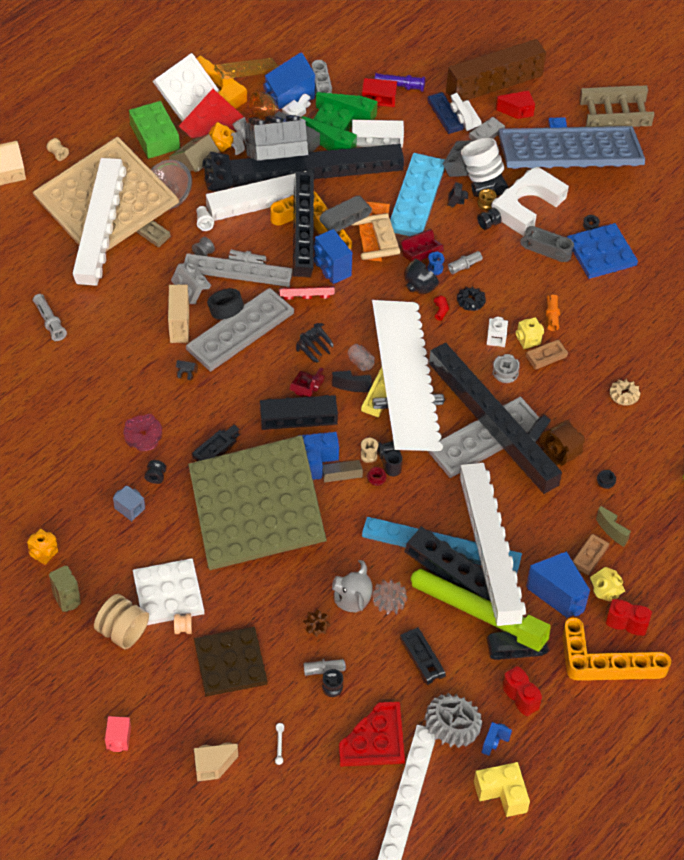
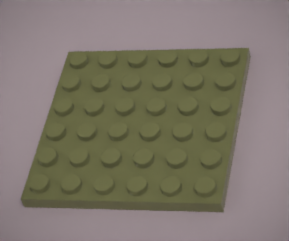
(256, 502)

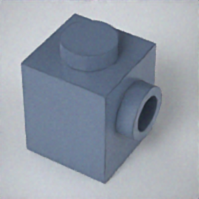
(129, 502)

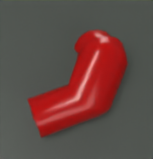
(443, 306)

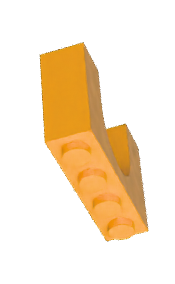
(230, 89)

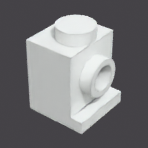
(497, 328)

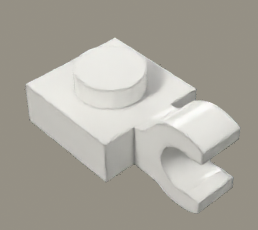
(297, 108)

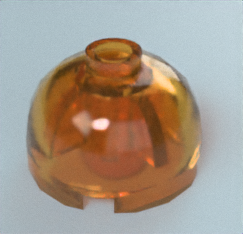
(262, 105)

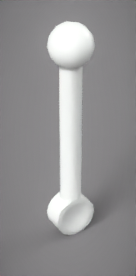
(279, 728)

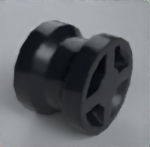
(155, 471)

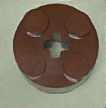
(562, 443)

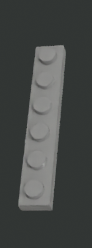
(241, 270)

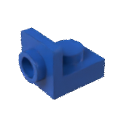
(495, 733)

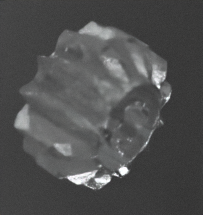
(389, 596)

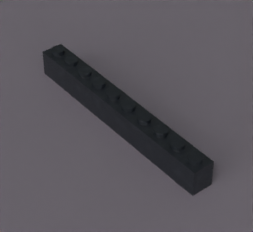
(323, 164)
(495, 418)

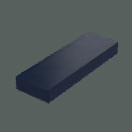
(444, 113)

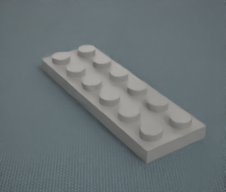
(241, 330)
(475, 442)

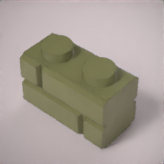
(65, 588)

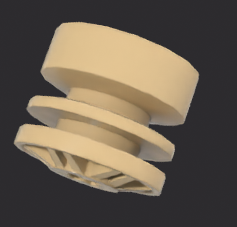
(121, 621)

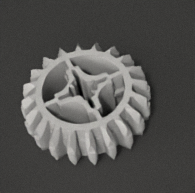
(440, 716)

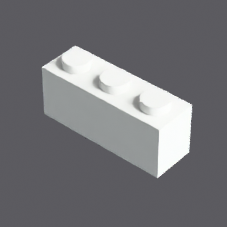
(378, 132)

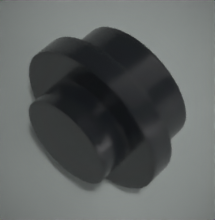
(606, 479)

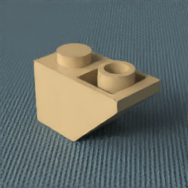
(214, 760)

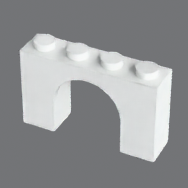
(536, 183)

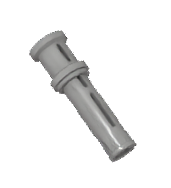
(52, 322)

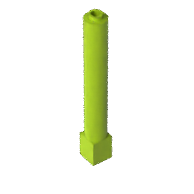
(530, 633)

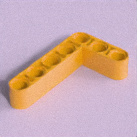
(282, 212)
(608, 660)

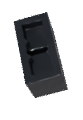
(217, 171)

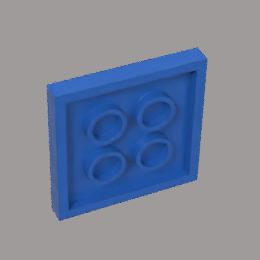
(602, 251)

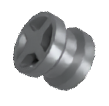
(203, 247)

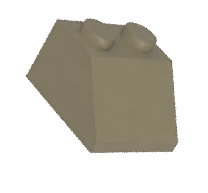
(194, 152)

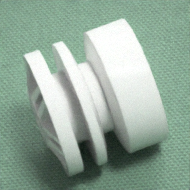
(482, 159)

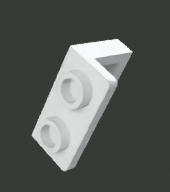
(465, 112)

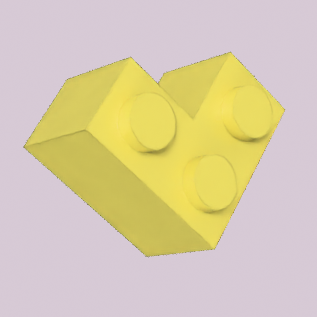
(505, 783)

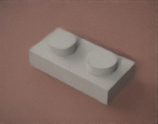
(487, 130)

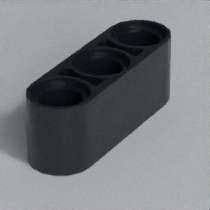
(505, 646)

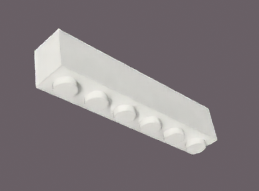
(249, 197)

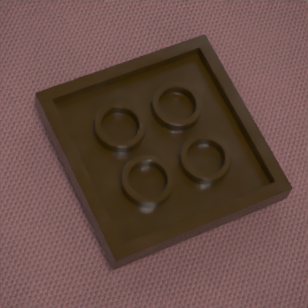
(230, 661)

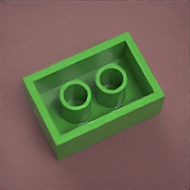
(154, 129)

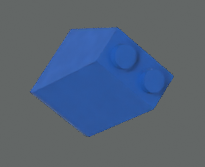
(291, 81)
(559, 584)

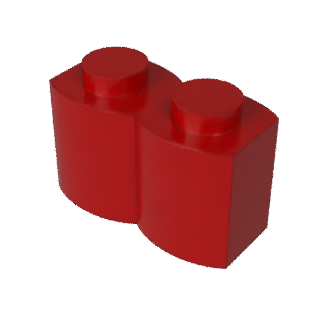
(628, 617)
(524, 693)

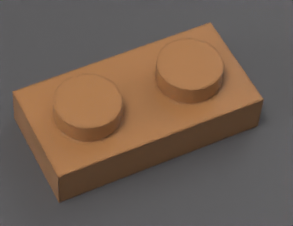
(546, 354)
(590, 554)

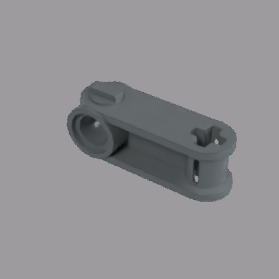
(548, 244)

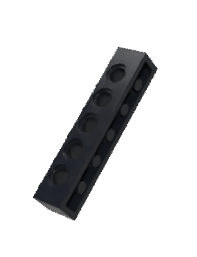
(303, 224)
(433, 560)

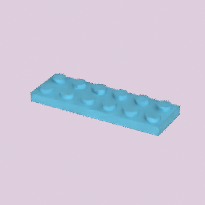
(417, 195)

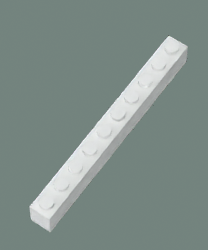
(491, 545)

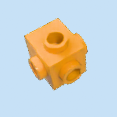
(221, 136)
(42, 546)

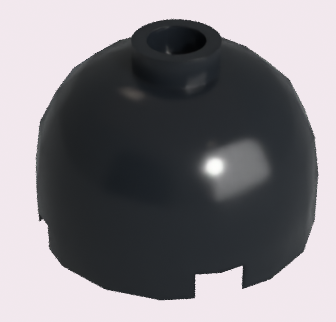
(419, 278)

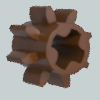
(320, 627)

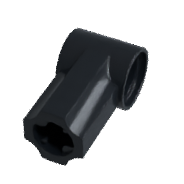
(497, 184)

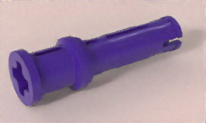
(408, 82)

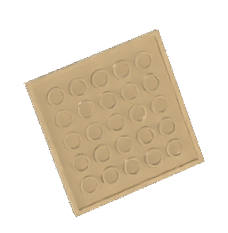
(140, 202)

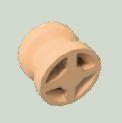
(183, 623)

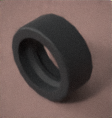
(225, 303)

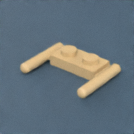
(384, 235)

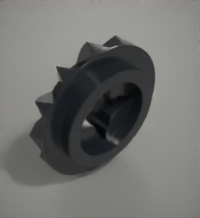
(469, 304)

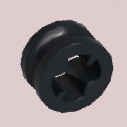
(591, 218)

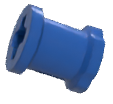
(434, 262)

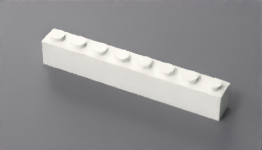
(99, 222)

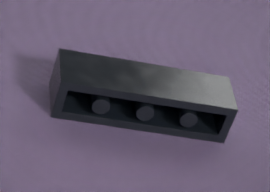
(298, 412)

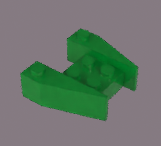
(336, 118)

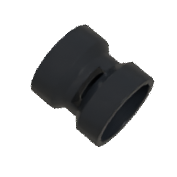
(490, 218)
(332, 683)

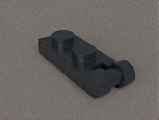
(422, 655)

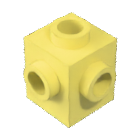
(529, 333)
(607, 584)

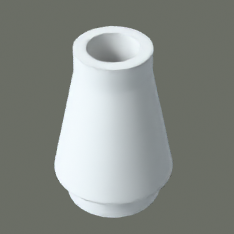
(204, 219)

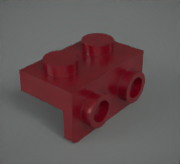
(420, 246)
(307, 383)

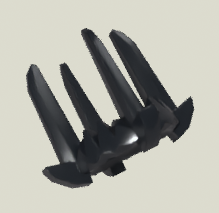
(308, 338)

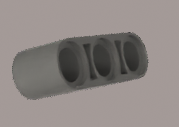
(345, 214)

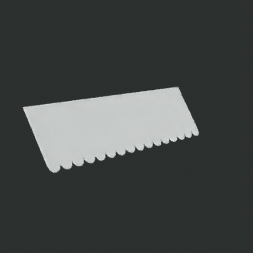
(406, 376)

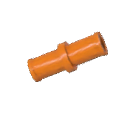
(553, 312)

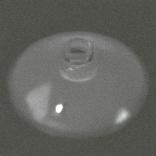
(174, 175)

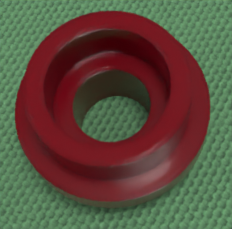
(376, 472)

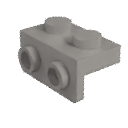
(189, 275)

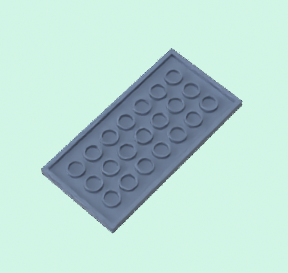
(571, 147)

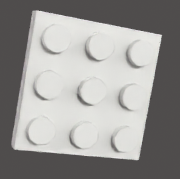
(185, 86)
(168, 590)

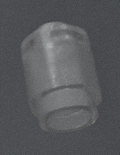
(361, 357)

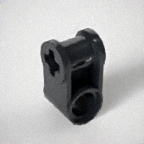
(390, 458)

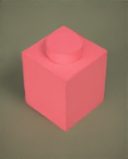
(118, 733)

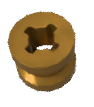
(486, 198)

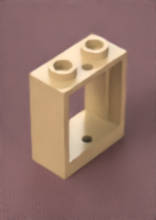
(178, 314)

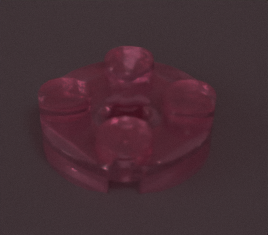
(143, 423)

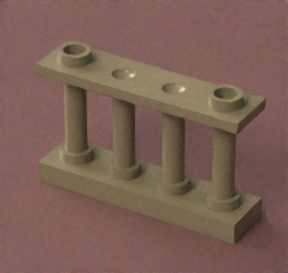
(614, 95)

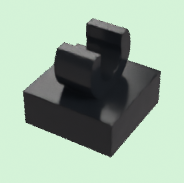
(456, 195)
(188, 367)

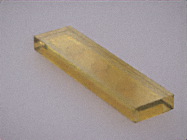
(245, 68)

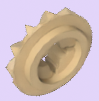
(626, 398)

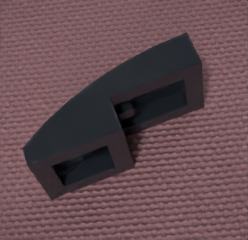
(345, 381)

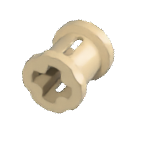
(57, 149)
(369, 449)

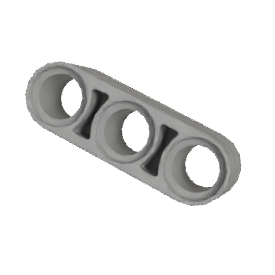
(322, 78)

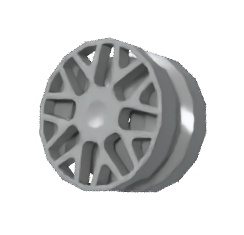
(506, 368)

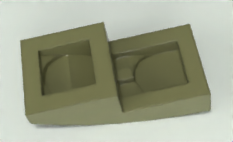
(607, 521)

